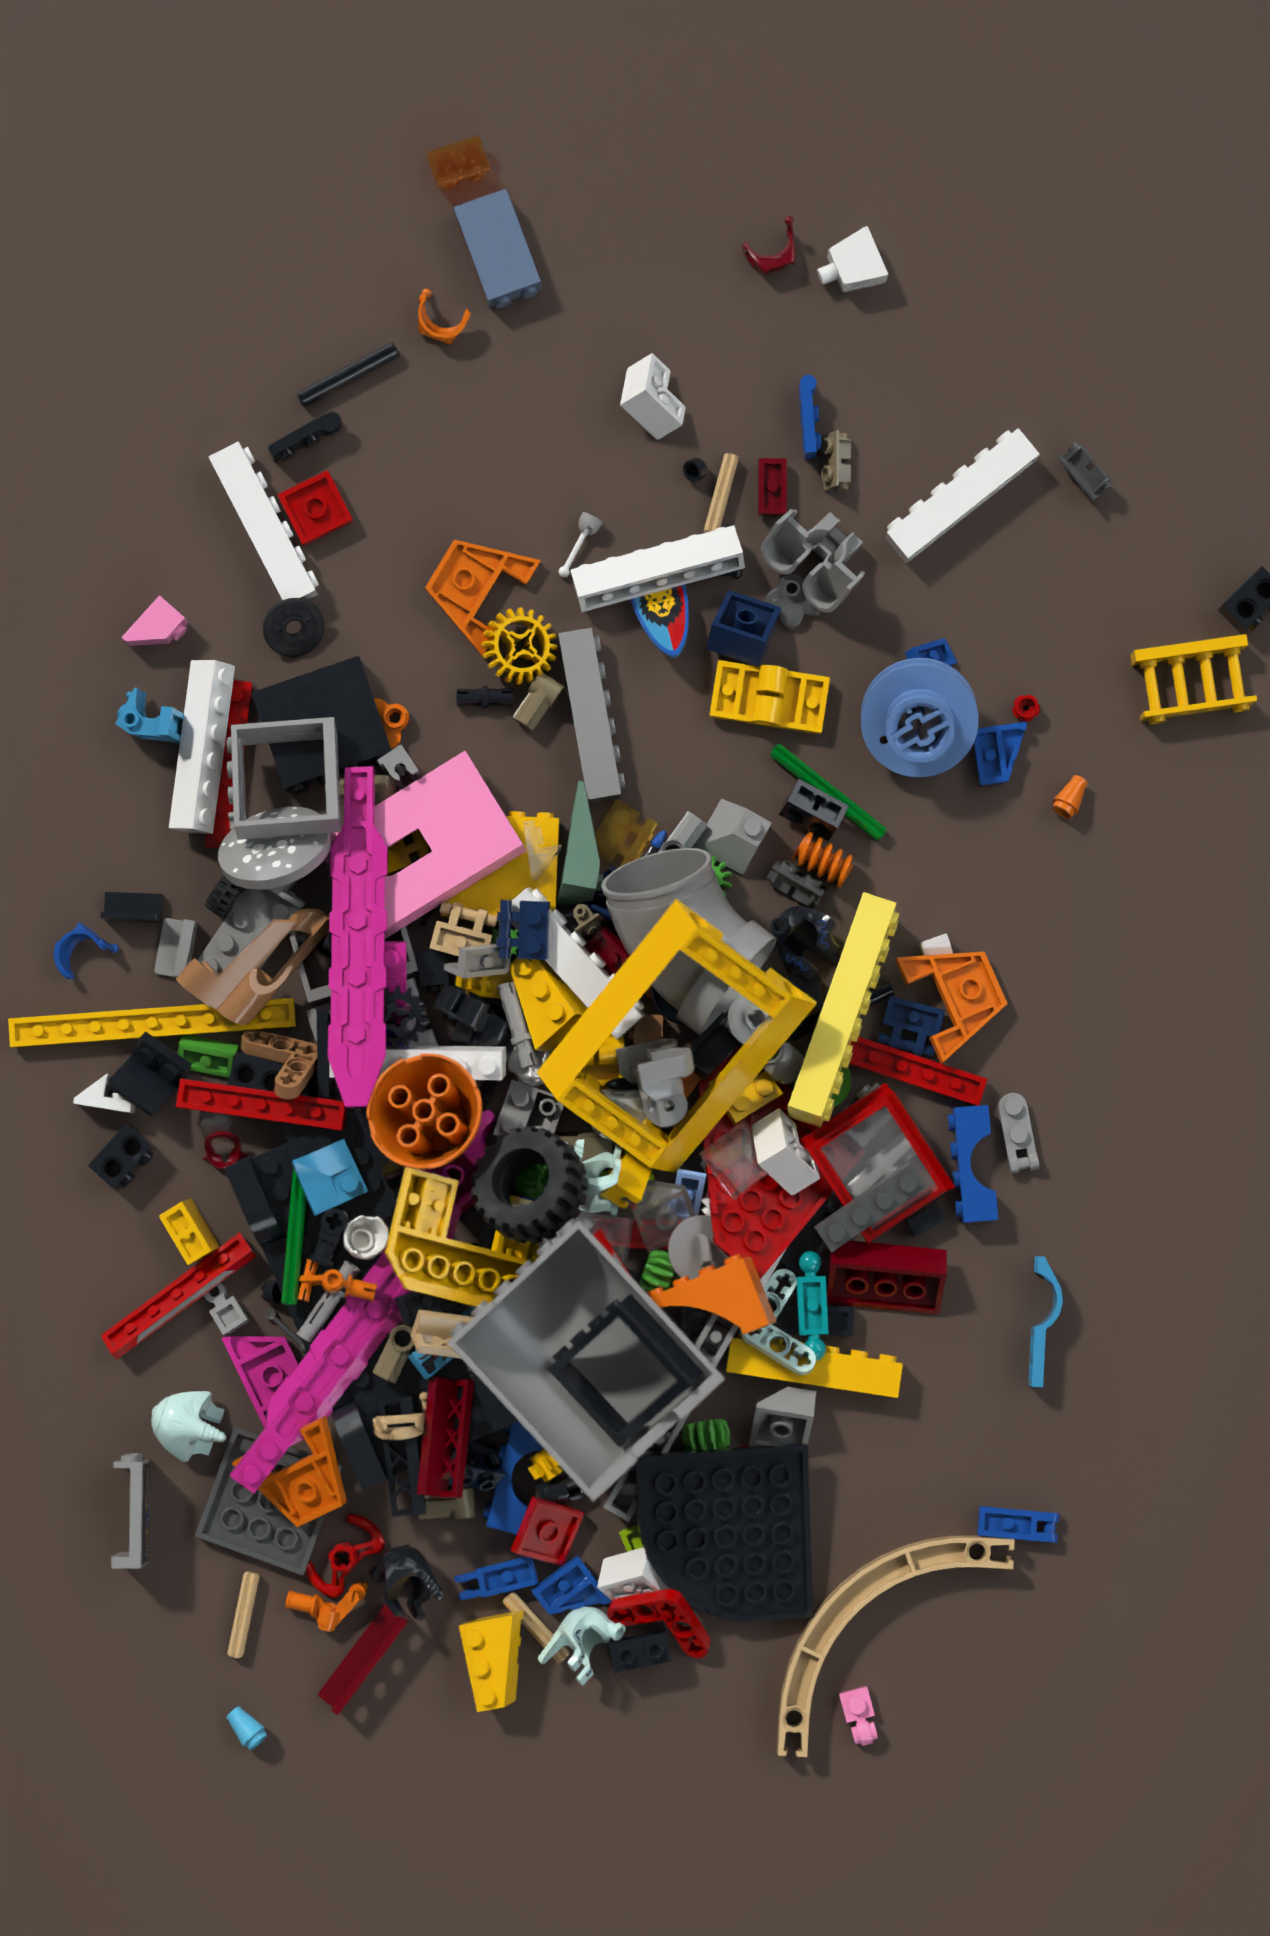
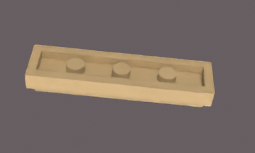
(435, 1329)

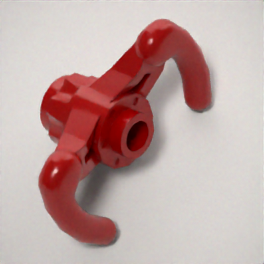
(375, 1546)

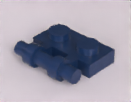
(533, 929)
(913, 1018)

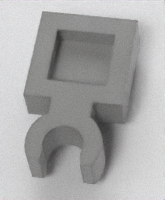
(228, 1312)

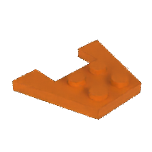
(465, 580)
(966, 988)
(311, 1484)

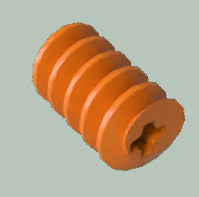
(823, 859)

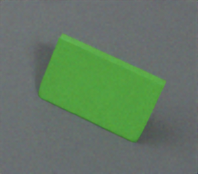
(208, 1055)

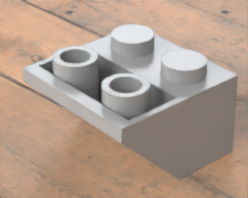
(528, 1107)

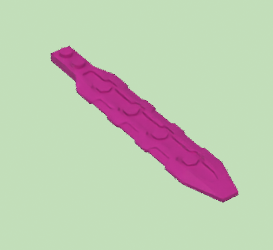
(357, 933)
(327, 1370)

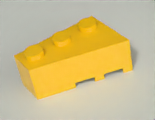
(546, 1002)
(492, 1658)

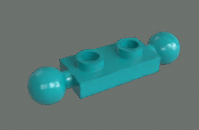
(812, 1303)

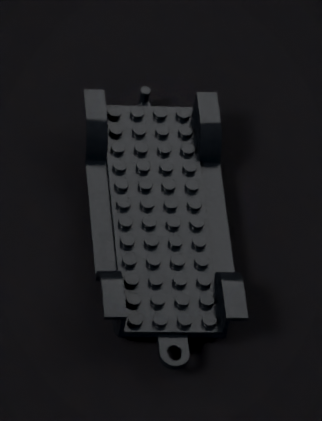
(264, 1196)

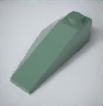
(581, 866)

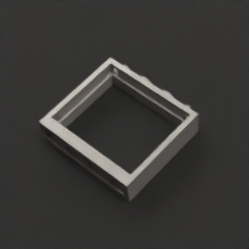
(279, 733)

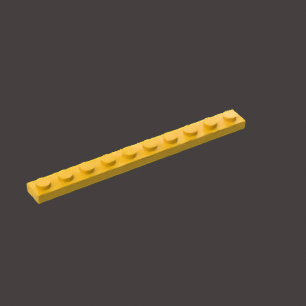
(134, 1022)

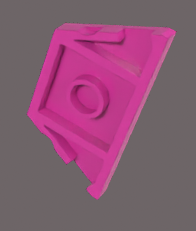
(261, 1365)

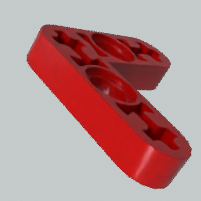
(666, 1606)

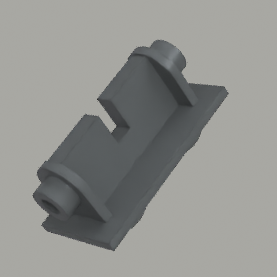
(1092, 481)
(788, 876)

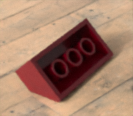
(887, 1277)

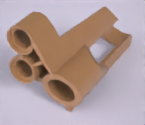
(244, 987)

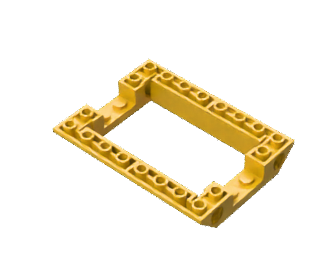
(675, 931)

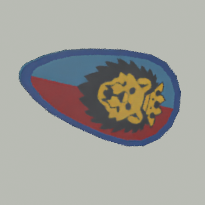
(665, 618)

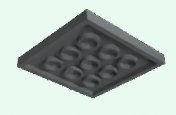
(252, 1522)

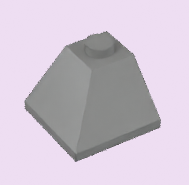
(733, 835)
(783, 1418)

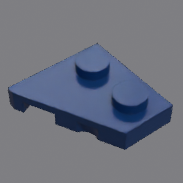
(996, 752)
(569, 1588)

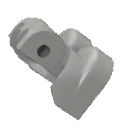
(829, 581)
(658, 1072)

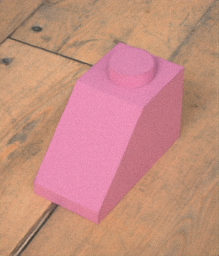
(156, 625)

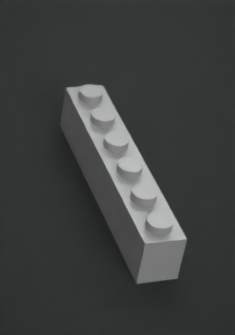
(590, 715)

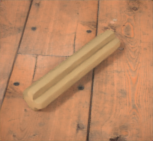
(721, 492)
(243, 1614)
(533, 1624)

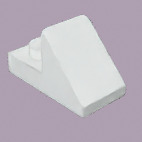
(97, 1097)

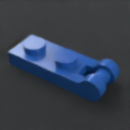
(809, 415)
(1017, 1524)

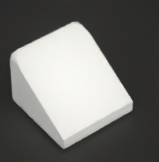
(936, 946)

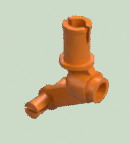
(333, 1282)
(327, 1614)

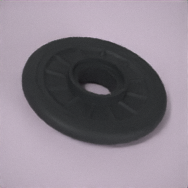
(293, 610)

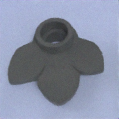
(792, 604)

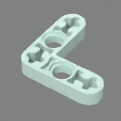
(762, 1340)

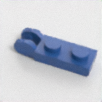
(500, 1577)

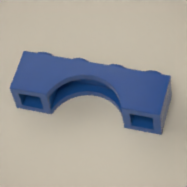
(969, 1127)
(507, 1508)

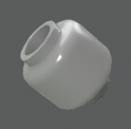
(785, 1064)

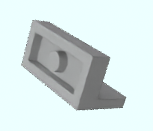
(175, 946)
(479, 961)

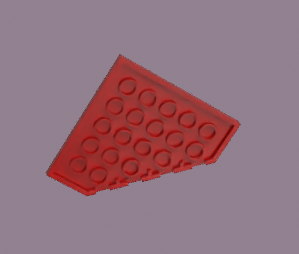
(766, 1215)

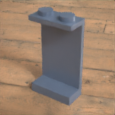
(498, 249)

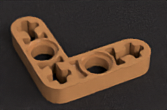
(295, 1056)

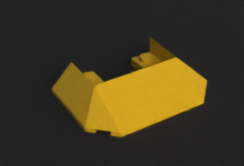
(440, 1265)

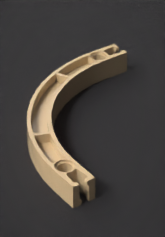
(851, 1597)

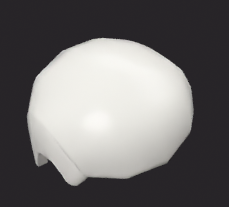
(529, 1075)
(365, 1237)

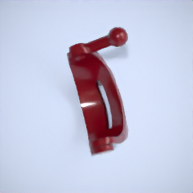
(776, 262)

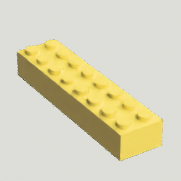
(841, 1012)

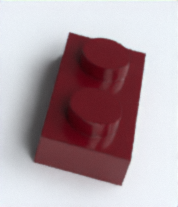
(772, 486)
(609, 948)

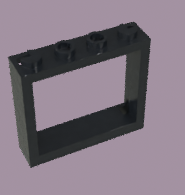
(655, 1340)

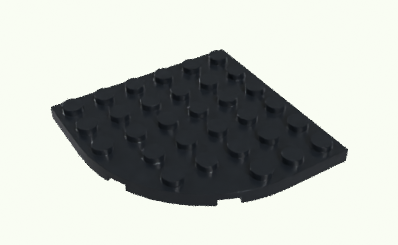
(730, 1528)

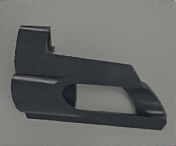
(476, 1025)

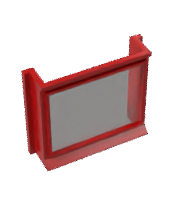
(869, 1144)

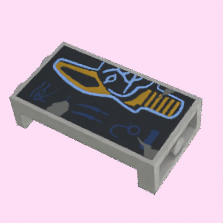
(139, 1513)

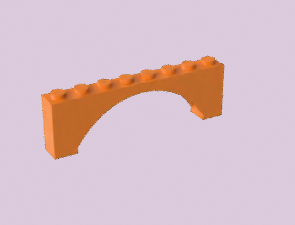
(728, 1291)

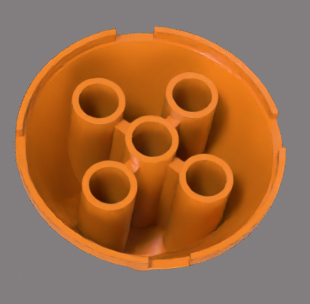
(424, 1111)

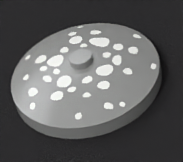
(272, 860)

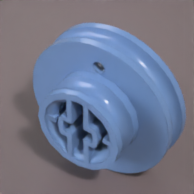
(923, 691)

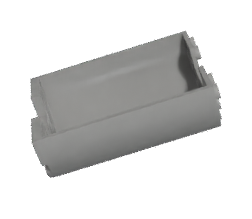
(537, 1315)

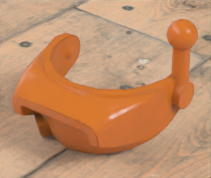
(431, 330)

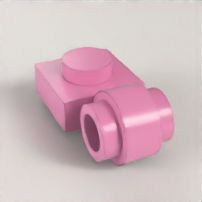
(857, 1707)

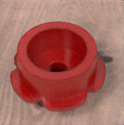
(1031, 702)

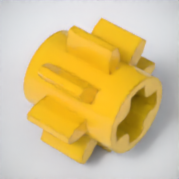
(544, 1466)

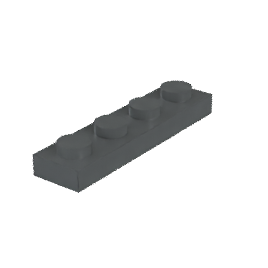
(869, 1206)

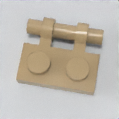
(450, 937)

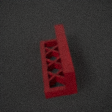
(440, 1438)
(362, 1658)

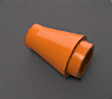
(1070, 797)

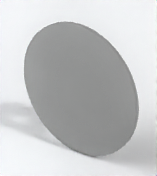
(693, 1247)

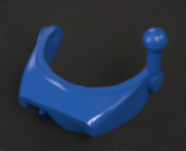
(68, 942)

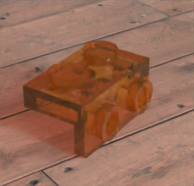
(458, 161)

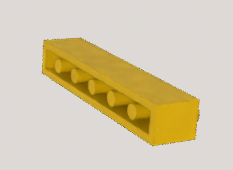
(834, 1370)

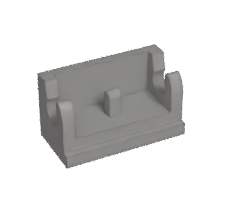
(397, 763)

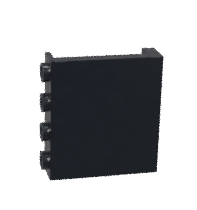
(328, 692)

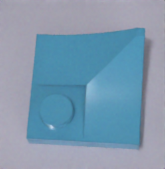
(329, 1177)

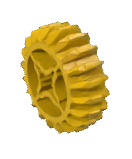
(509, 638)

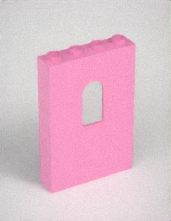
(461, 827)

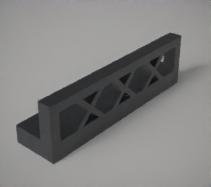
(413, 1461)

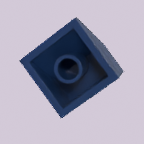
(743, 628)

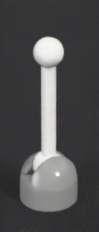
(588, 526)

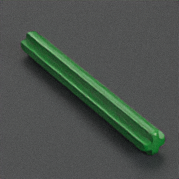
(808, 775)
(294, 1243)

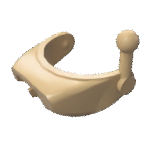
(399, 1433)

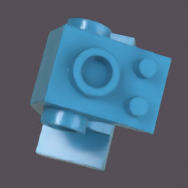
(134, 720)

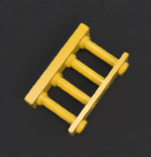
(1176, 656)

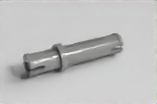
(520, 1034)
(326, 1306)

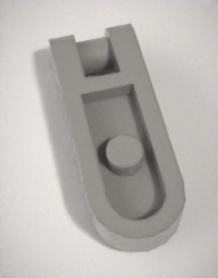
(1017, 1132)

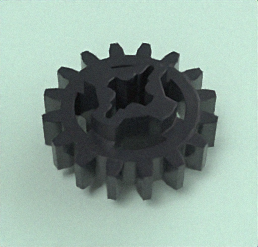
(408, 1012)

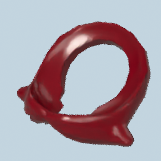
(215, 1159)

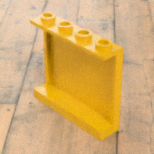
(514, 876)

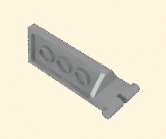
(247, 920)

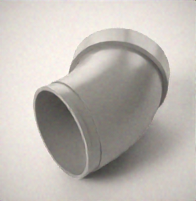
(642, 894)

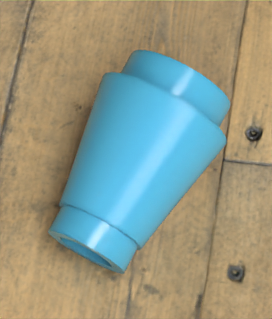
(246, 1728)

